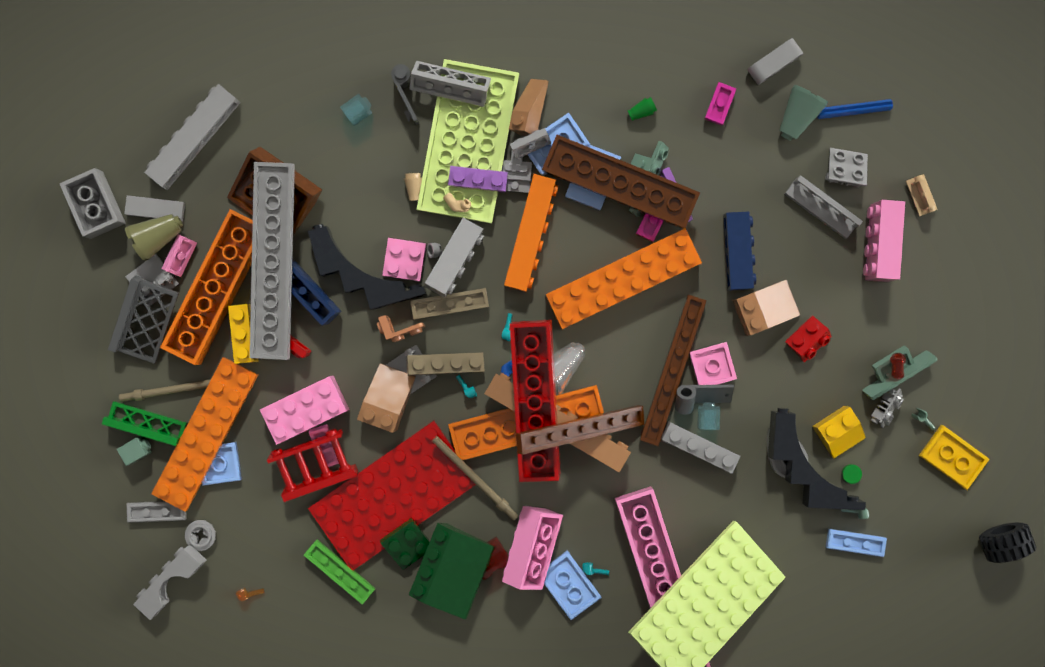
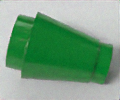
(642, 109)

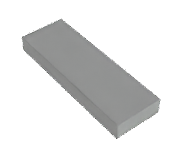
(153, 207)
(153, 512)

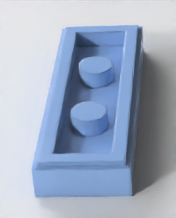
(856, 542)

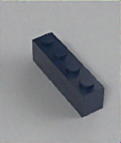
(739, 250)
(312, 296)

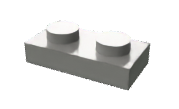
(530, 143)

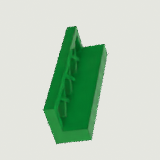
(140, 429)

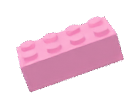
(884, 241)
(304, 409)
(532, 548)

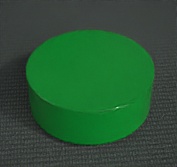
(851, 474)

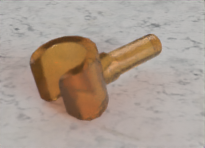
(242, 594)

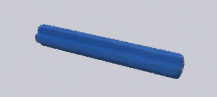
(854, 109)

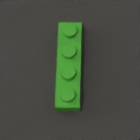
(339, 571)

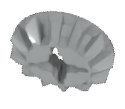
(193, 539)

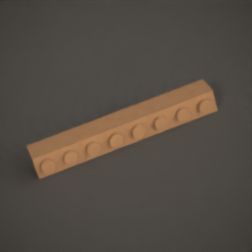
(598, 447)

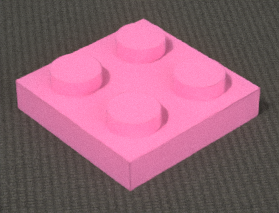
(404, 259)
(713, 365)

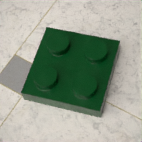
(406, 543)

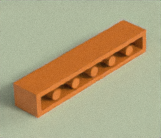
(530, 233)

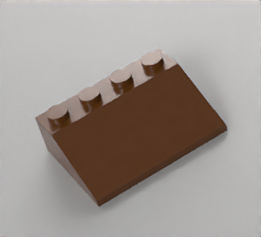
(241, 193)

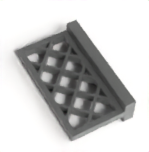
(127, 313)

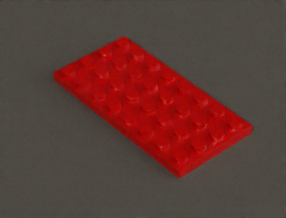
(399, 486)

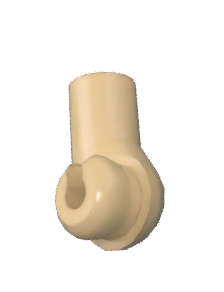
(457, 205)

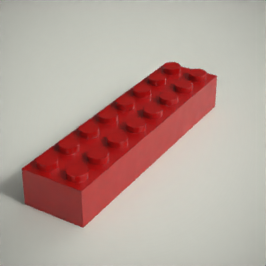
(534, 394)

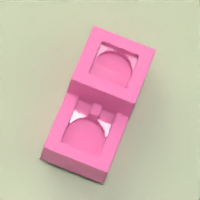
(326, 448)

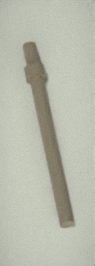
(141, 394)
(500, 503)

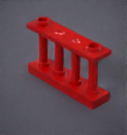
(309, 483)

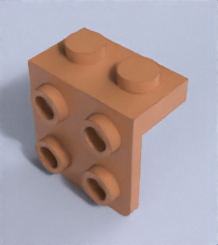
(385, 327)

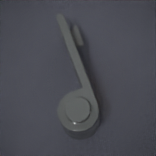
(401, 76)
(690, 394)

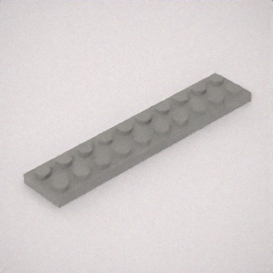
(272, 260)

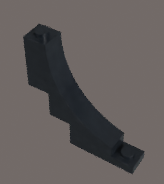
(377, 290)
(816, 490)

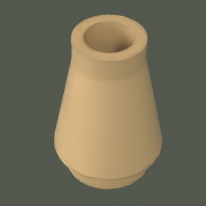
(413, 185)

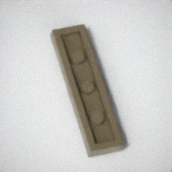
(450, 304)
(445, 364)

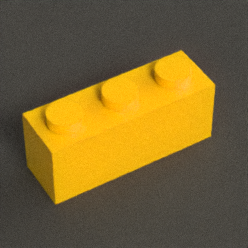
(240, 333)

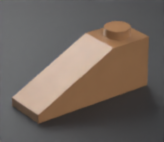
(529, 107)

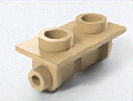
(921, 195)

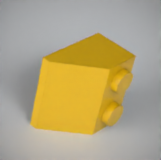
(840, 431)

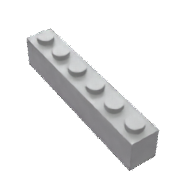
(192, 136)

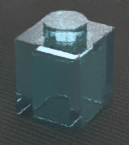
(357, 109)
(708, 416)

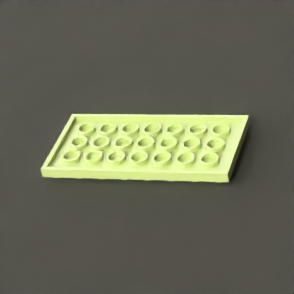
(468, 138)
(708, 602)

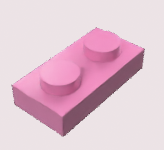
(179, 255)

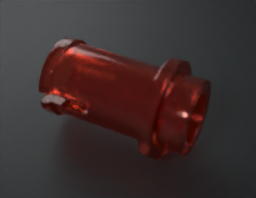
(897, 365)

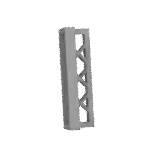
(448, 85)
(822, 207)

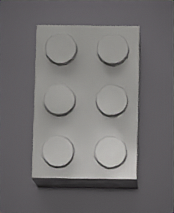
(92, 203)

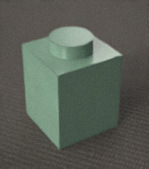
(134, 450)

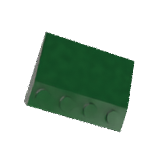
(451, 570)

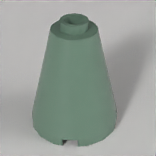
(800, 112)

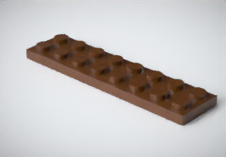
(621, 181)

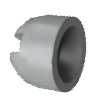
(433, 250)

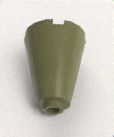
(153, 235)

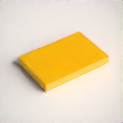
(954, 457)

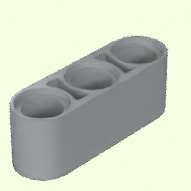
(775, 61)

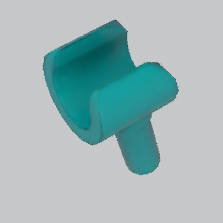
(506, 332)
(469, 392)
(588, 569)

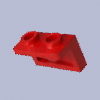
(809, 338)

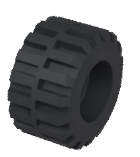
(1007, 542)

